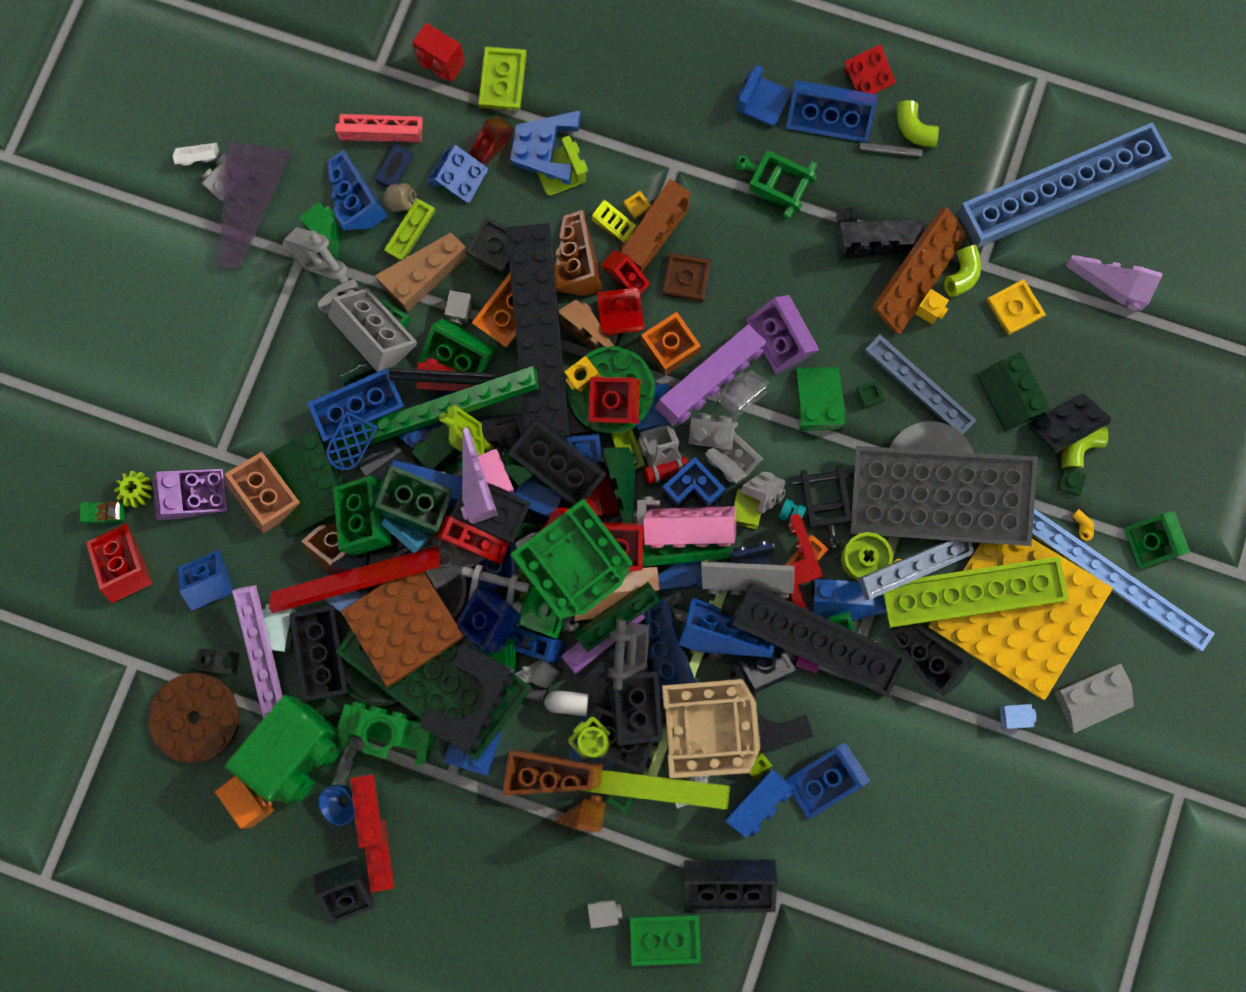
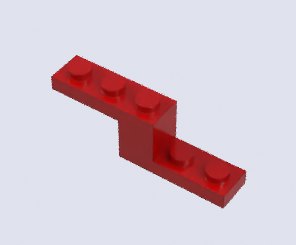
(805, 569)
(372, 833)

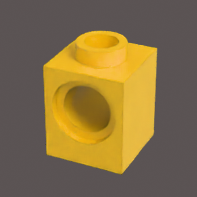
(582, 365)

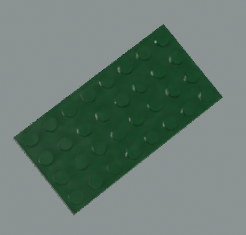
(441, 687)

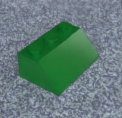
(457, 348)

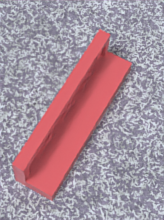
(381, 131)

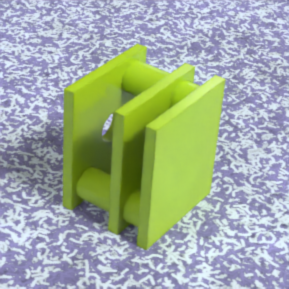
(747, 510)

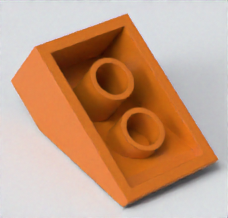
(498, 315)

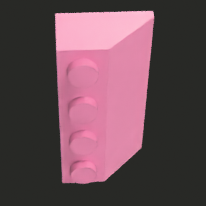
(690, 526)

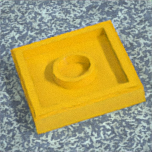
(1015, 307)

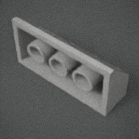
(371, 328)
(737, 576)

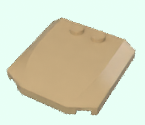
(711, 728)

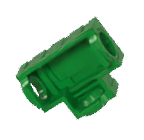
(379, 725)

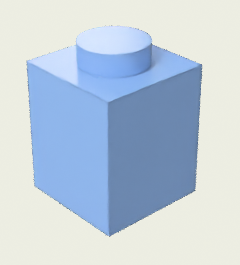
(1017, 716)

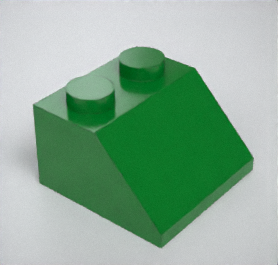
(324, 223)
(1157, 540)

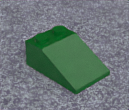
(820, 399)

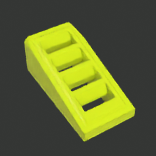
(610, 228)

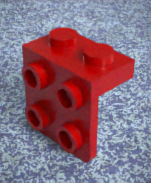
(620, 311)

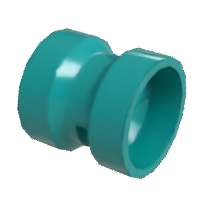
(786, 509)

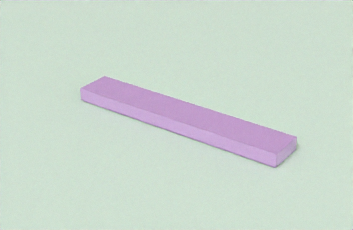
(258, 647)

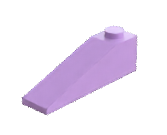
(1127, 286)
(475, 490)

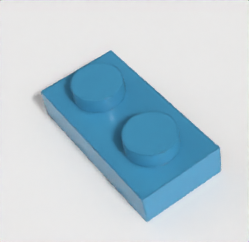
(408, 536)

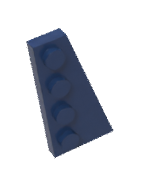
(666, 653)

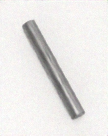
(887, 149)

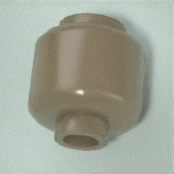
(399, 197)

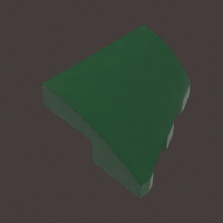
(515, 469)

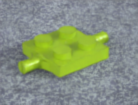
(456, 421)

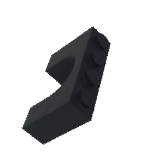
(467, 732)
(773, 734)

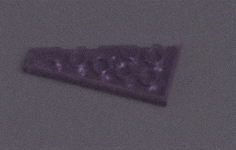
(248, 188)

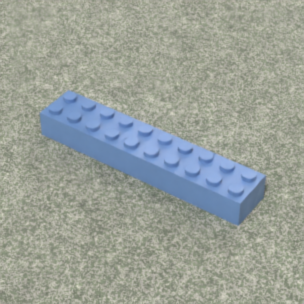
(1064, 185)

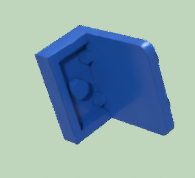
(762, 98)

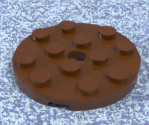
(171, 724)

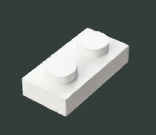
(188, 155)

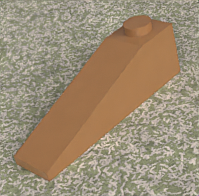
(583, 325)
(632, 581)

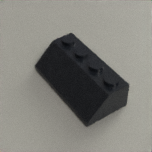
(315, 646)
(730, 885)

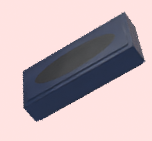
(394, 166)

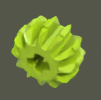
(128, 484)

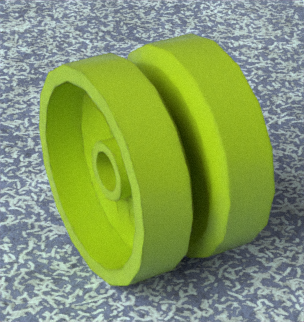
(863, 545)

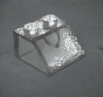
(743, 394)

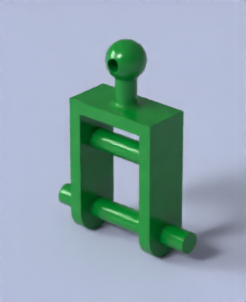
(780, 164)

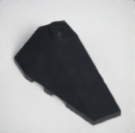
(931, 658)

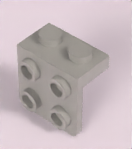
(737, 462)

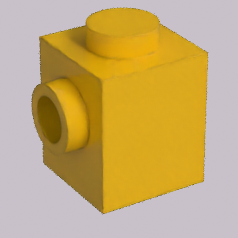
(932, 307)

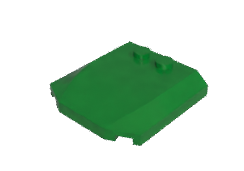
(573, 562)

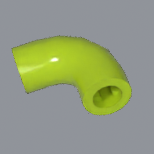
(912, 127)
(968, 273)
(1073, 455)

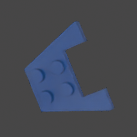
(536, 142)

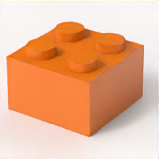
(670, 343)
(244, 803)

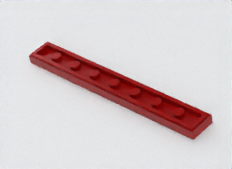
(355, 579)

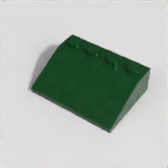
(310, 478)

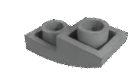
(348, 287)

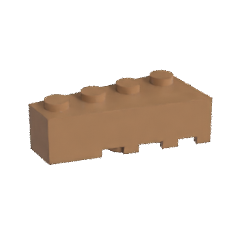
(422, 271)

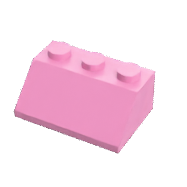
(495, 471)

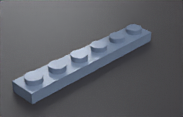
(919, 385)
(914, 567)

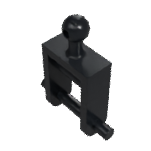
(830, 523)

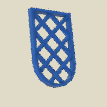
(360, 420)

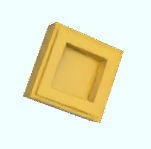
(637, 205)

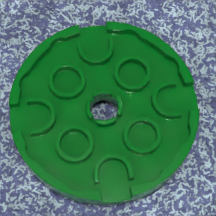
(620, 363)

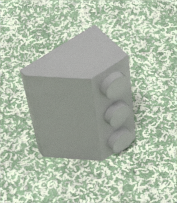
(1095, 697)

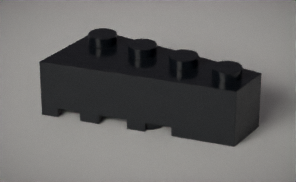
(876, 238)

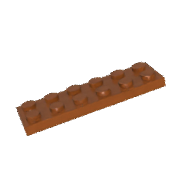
(920, 270)

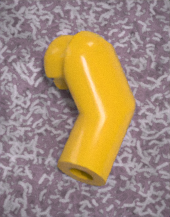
(1086, 525)

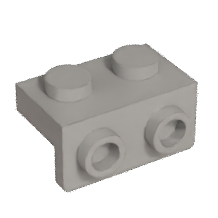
(215, 178)
(712, 431)
(766, 489)

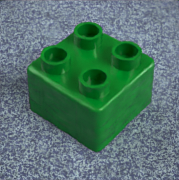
(285, 751)

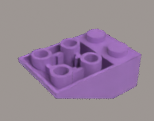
(188, 493)

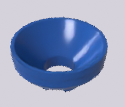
(332, 807)

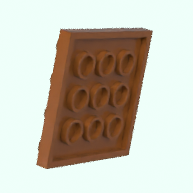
(402, 626)

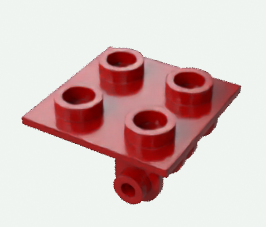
(869, 71)

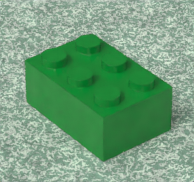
(357, 526)

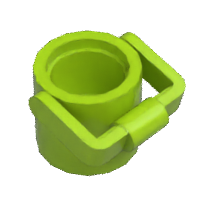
(591, 740)

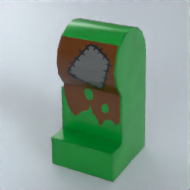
(101, 513)

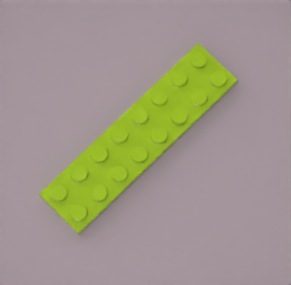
(976, 592)

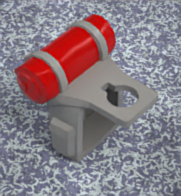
(662, 454)

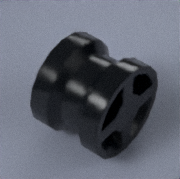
(846, 215)

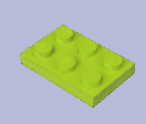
(502, 78)

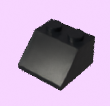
(343, 891)

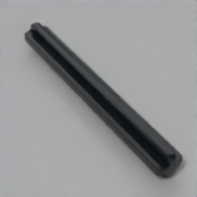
(440, 376)

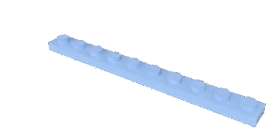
(1123, 583)

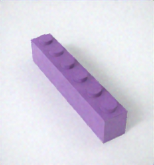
(710, 375)

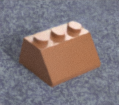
(261, 492)

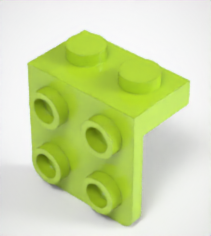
(568, 155)

